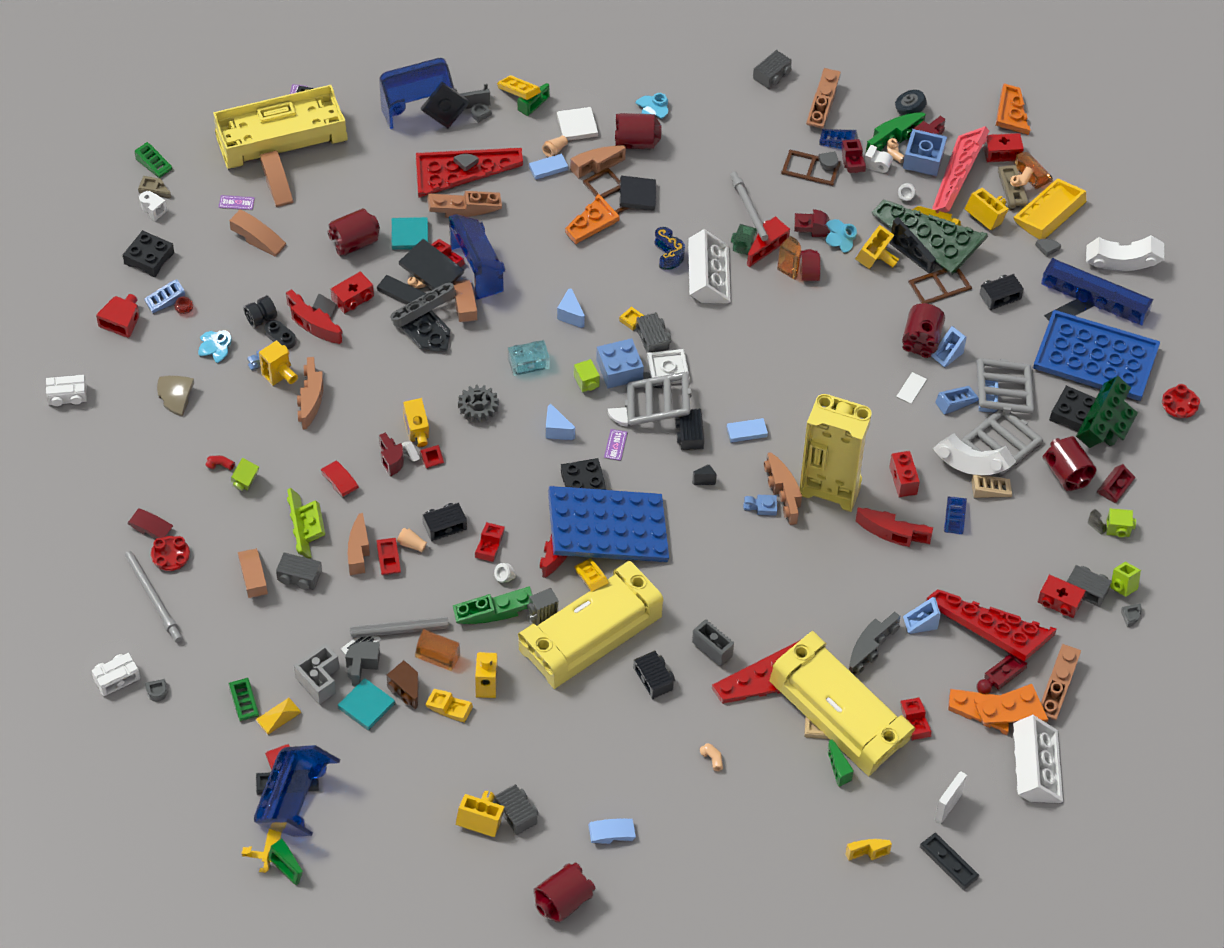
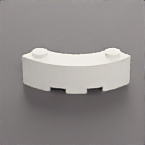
(1131, 257)
(970, 461)

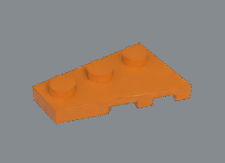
(1011, 110)
(594, 219)
(964, 704)
(1011, 707)

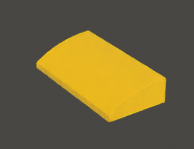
(1050, 208)

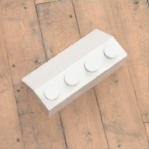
(709, 268)
(1037, 761)

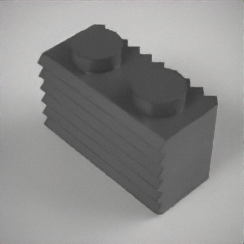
(772, 69)
(653, 333)
(298, 571)
(1095, 585)
(542, 606)
(713, 642)
(517, 809)

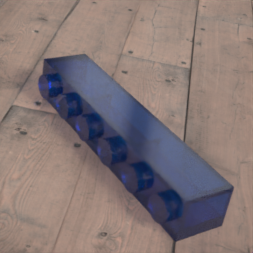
(1097, 291)

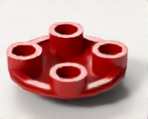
(1180, 401)
(170, 553)

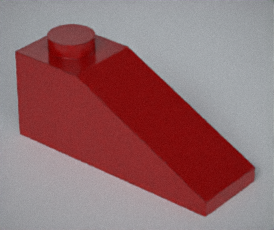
(777, 235)

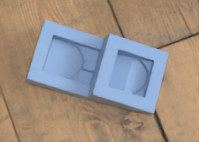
(611, 829)

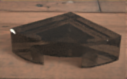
(1095, 521)

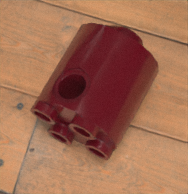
(637, 130)
(353, 231)
(923, 329)
(1069, 463)
(563, 892)

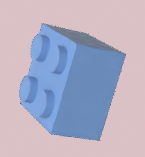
(924, 152)
(619, 363)

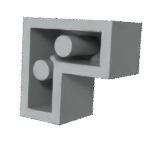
(315, 672)

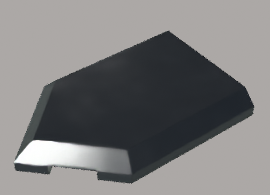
(428, 332)

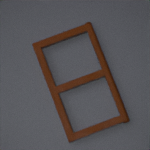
(808, 177)
(586, 182)
(945, 294)

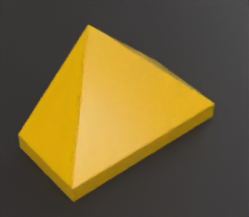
(278, 716)

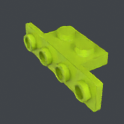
(306, 521)

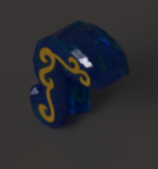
(672, 246)

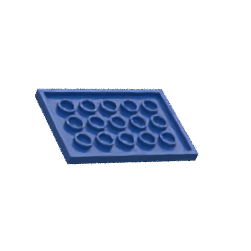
(1095, 353)
(608, 524)

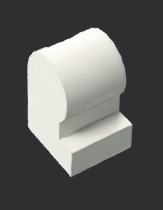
(877, 160)
(152, 204)

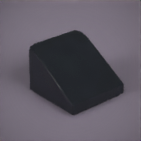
(704, 476)

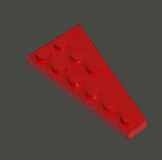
(439, 172)
(995, 625)
(750, 680)

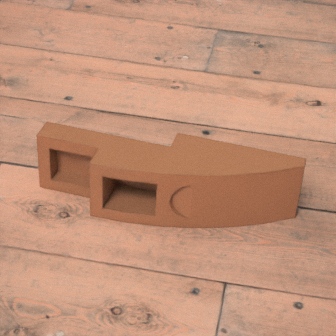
(823, 98)
(471, 204)
(311, 394)
(785, 485)
(1060, 680)

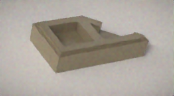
(154, 185)

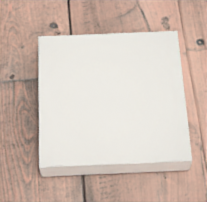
(577, 123)
(667, 363)
(950, 797)

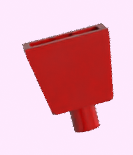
(119, 315)

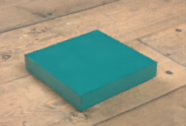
(408, 232)
(366, 704)

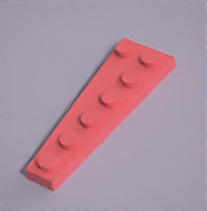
(959, 165)

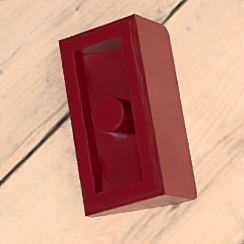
(1116, 483)

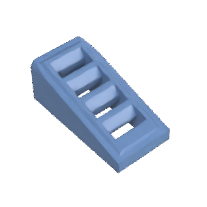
(168, 289)
(947, 406)

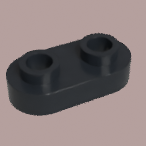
(277, 331)

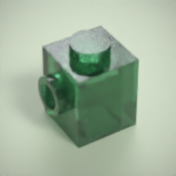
(743, 239)

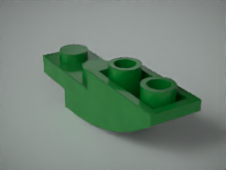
(897, 128)
(489, 609)

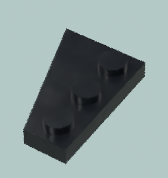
(911, 246)

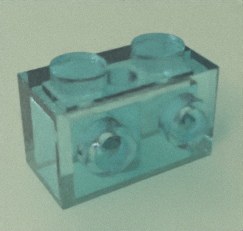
(528, 358)

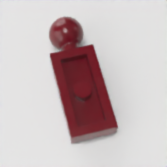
(1001, 674)

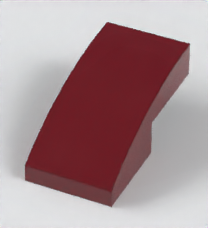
(151, 524)

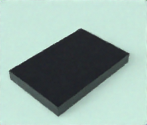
(430, 265)

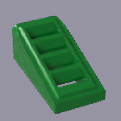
(530, 105)
(145, 152)
(237, 685)
(841, 768)
(285, 861)

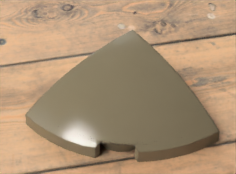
(175, 392)

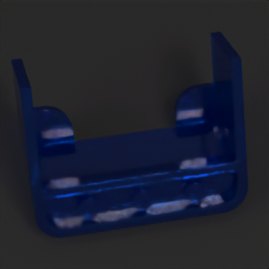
(411, 84)
(487, 268)
(288, 787)

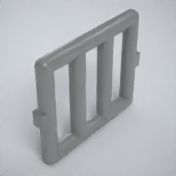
(648, 384)
(1005, 407)
(991, 421)

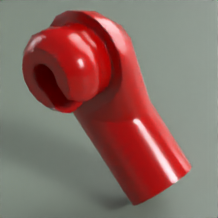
(220, 460)

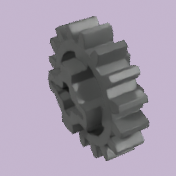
(478, 403)

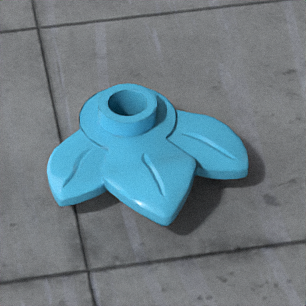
(654, 105)
(839, 236)
(213, 346)

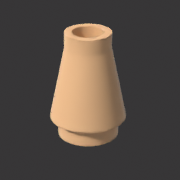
(554, 146)
(411, 540)

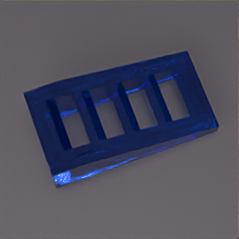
(840, 134)
(955, 515)

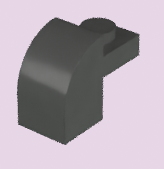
(362, 656)

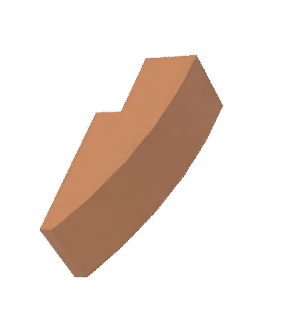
(597, 160)
(276, 178)
(256, 233)
(465, 301)
(358, 546)
(252, 573)

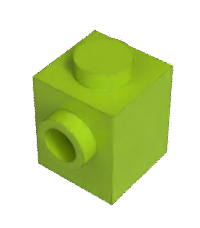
(586, 375)
(244, 474)
(1120, 522)
(1125, 579)

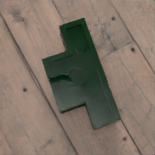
(1108, 416)

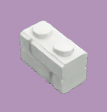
(66, 390)
(115, 674)

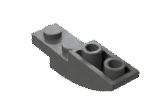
(869, 641)

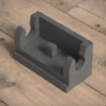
(478, 96)

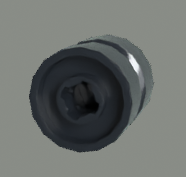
(258, 312)

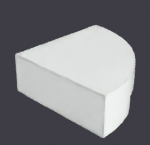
(618, 415)
(408, 447)

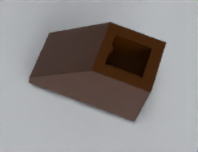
(405, 683)

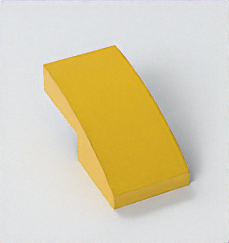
(448, 706)
(873, 847)

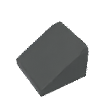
(324, 304)

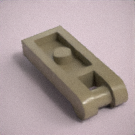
(1005, 174)

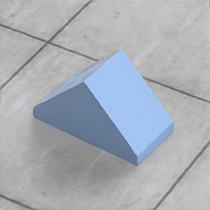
(570, 310)
(950, 347)
(558, 426)
(923, 618)

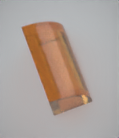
(1040, 175)
(789, 257)
(437, 650)

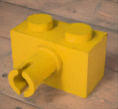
(987, 208)
(876, 248)
(276, 364)
(480, 814)

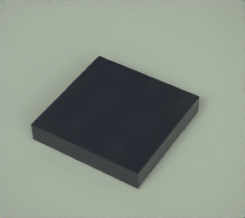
(445, 105)
(637, 192)

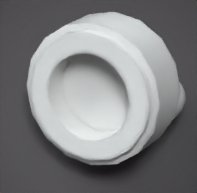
(906, 192)
(504, 573)

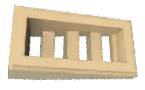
(985, 492)

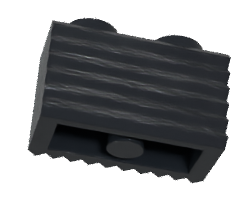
(1001, 291)
(690, 430)
(444, 521)
(654, 674)

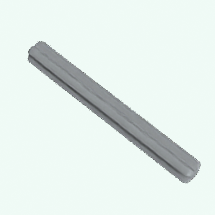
(399, 627)

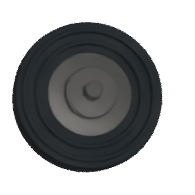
(910, 102)

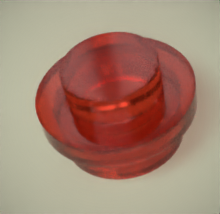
(183, 305)

